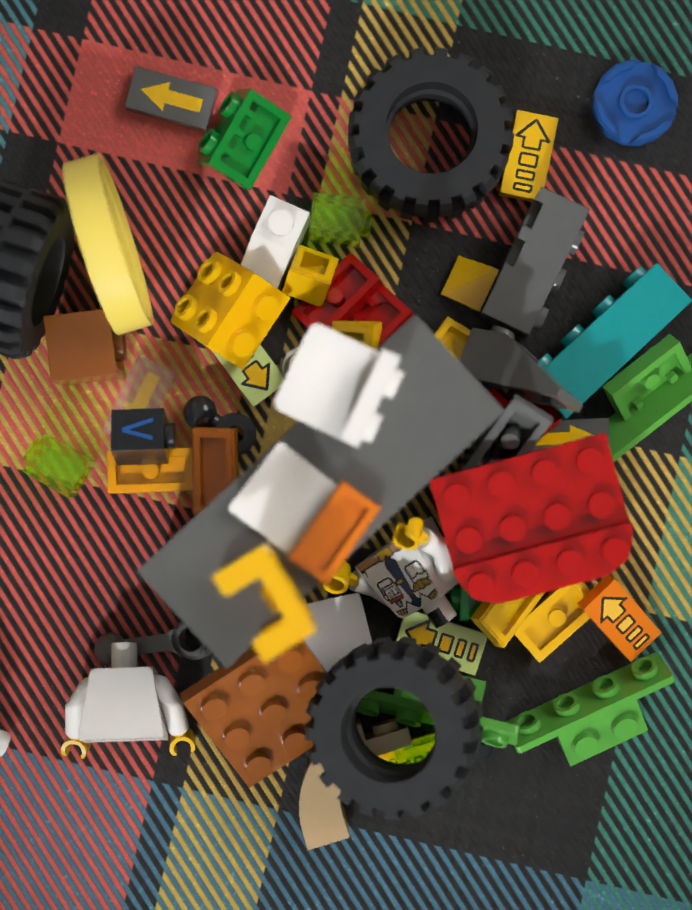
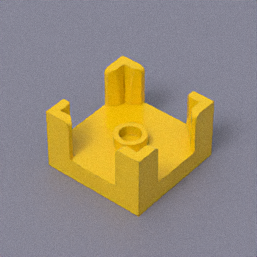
(279, 595)

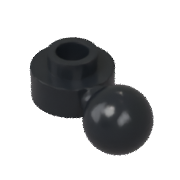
(202, 412)

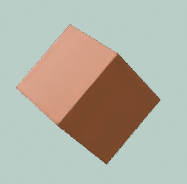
(84, 348)

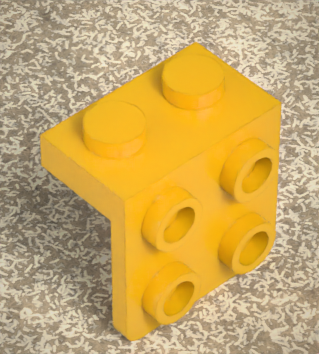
(229, 309)

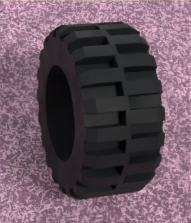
(438, 80)
(33, 263)
(355, 767)

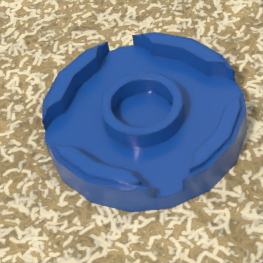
(634, 103)

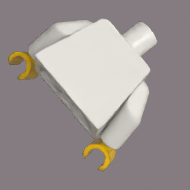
(125, 706)

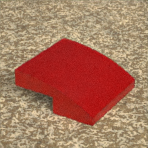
(356, 296)

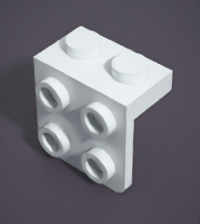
(338, 385)

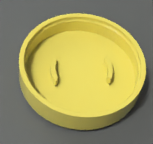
(107, 244)

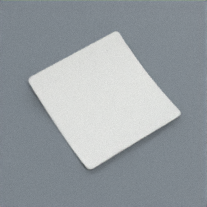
(282, 497)
(339, 628)

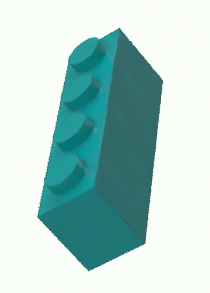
(616, 333)

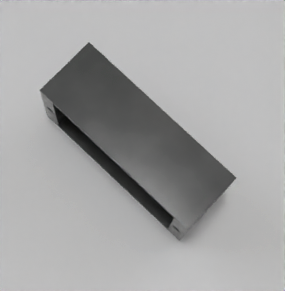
(422, 430)

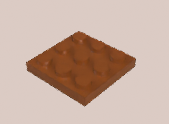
(258, 709)

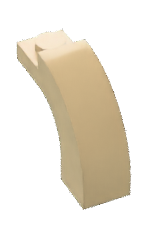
(319, 808)

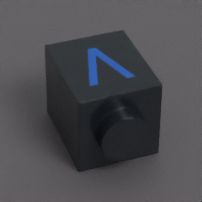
(141, 436)

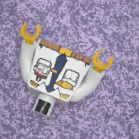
(405, 573)

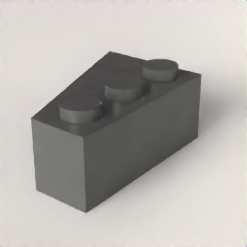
(535, 263)

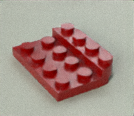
(535, 520)

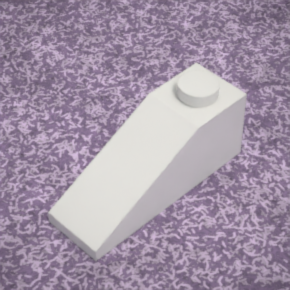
(276, 240)

